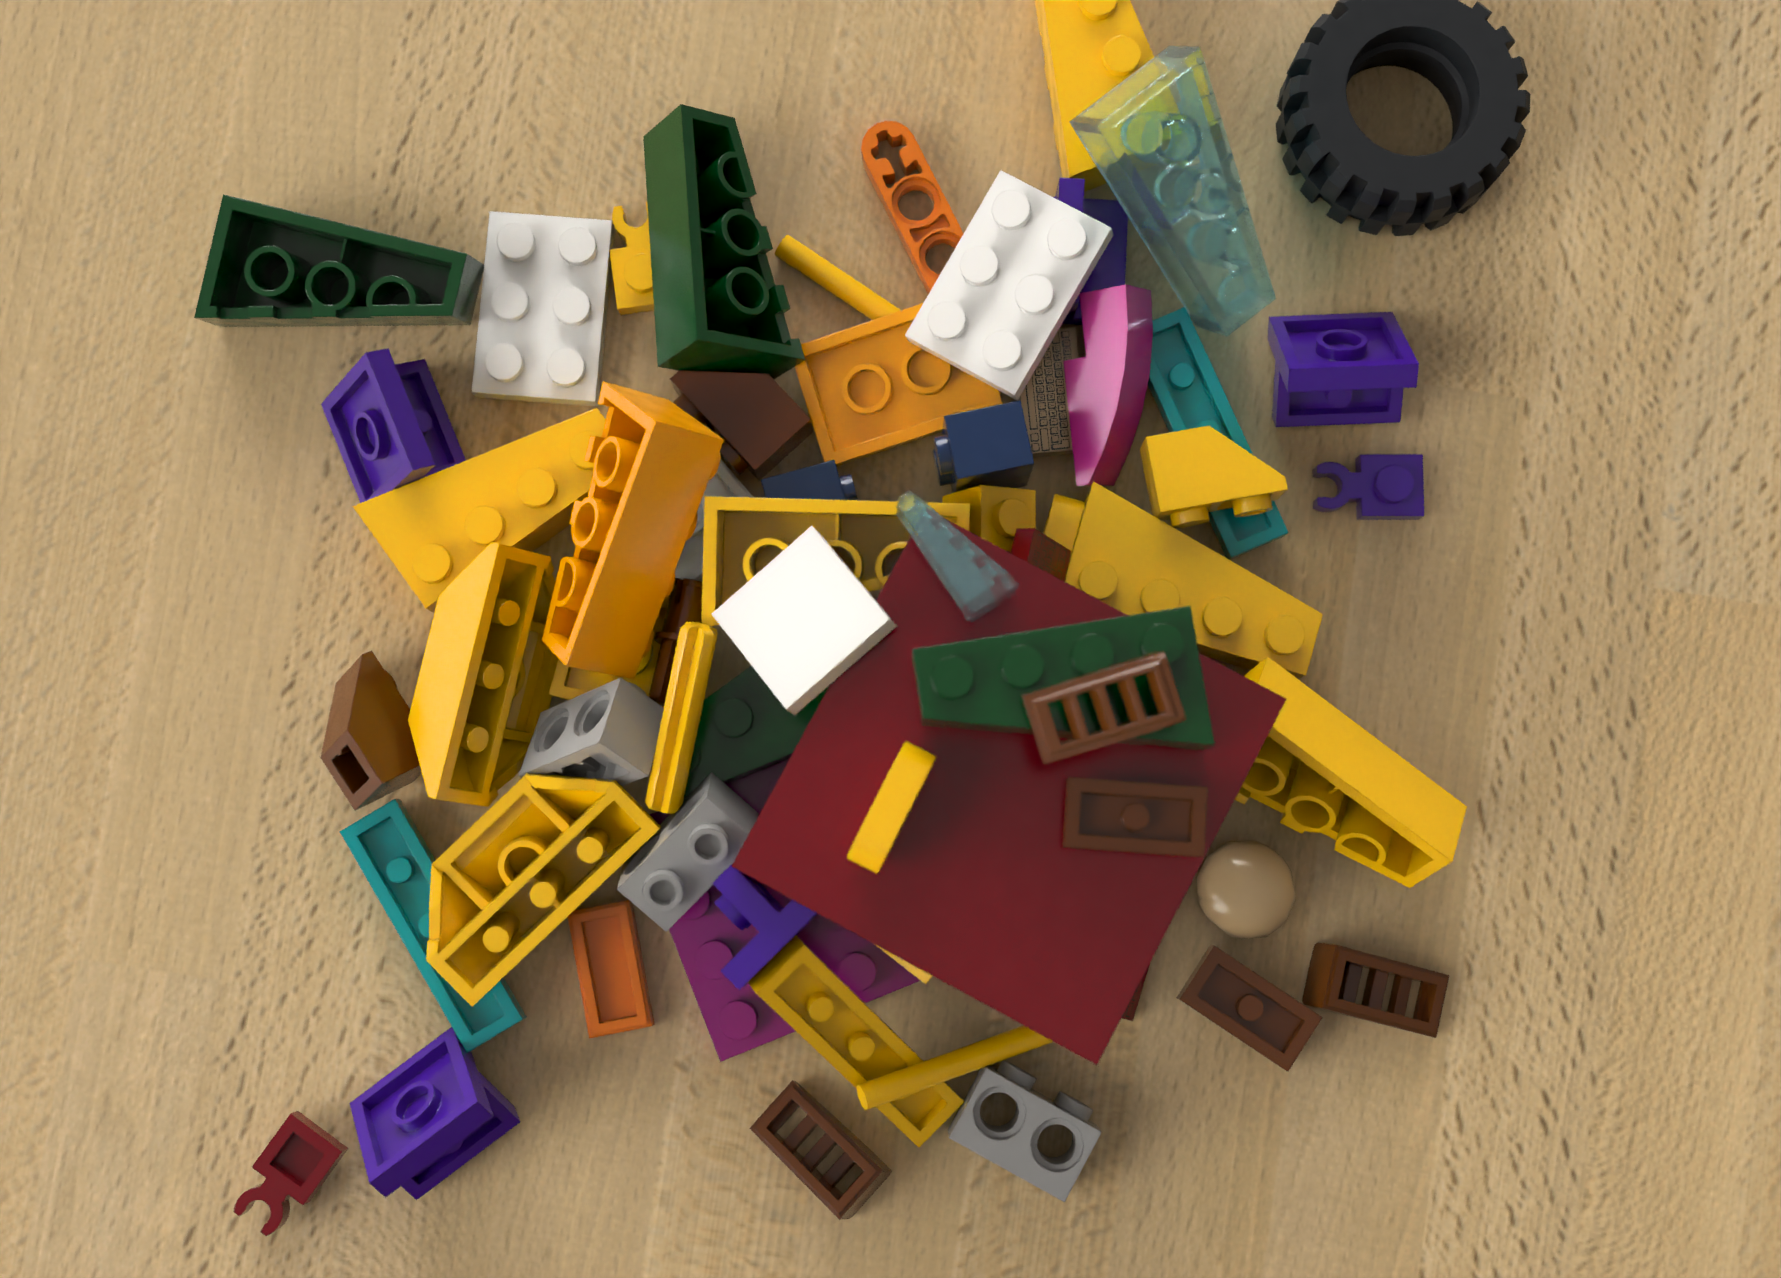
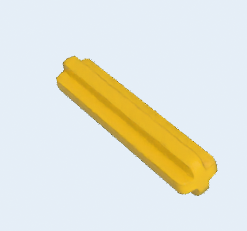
(681, 717)

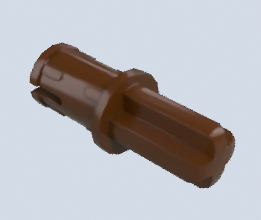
(683, 607)

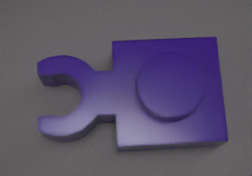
(1381, 486)

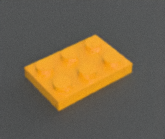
(879, 390)

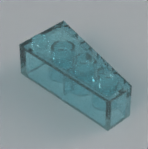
(1179, 185)

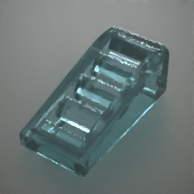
(964, 569)

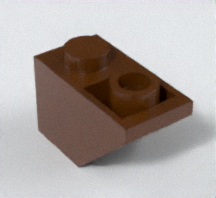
(748, 412)
(369, 735)

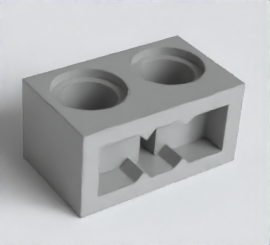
(597, 735)
(687, 852)
(1015, 1143)

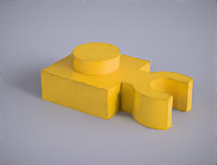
(632, 266)

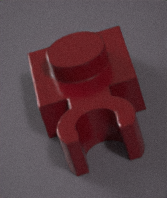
(294, 1167)

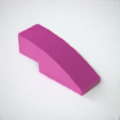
(1109, 383)

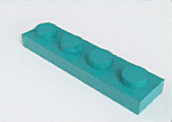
(1193, 398)
(400, 874)

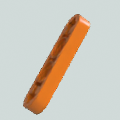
(919, 235)

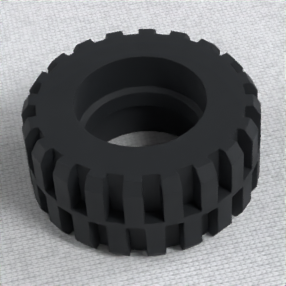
(1458, 56)

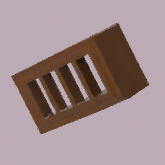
(1162, 688)
(1335, 981)
(855, 1151)

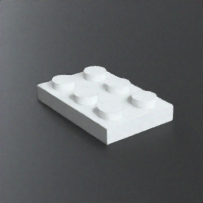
(1009, 284)
(543, 309)

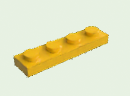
(849, 1035)

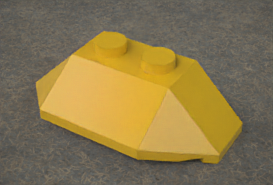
(484, 675)
(526, 873)

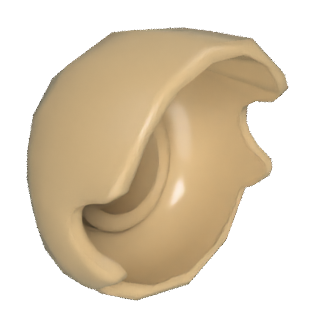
(1246, 889)

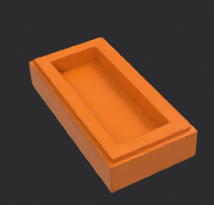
(610, 969)

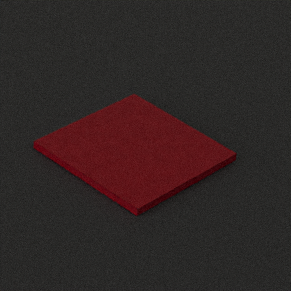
(980, 862)

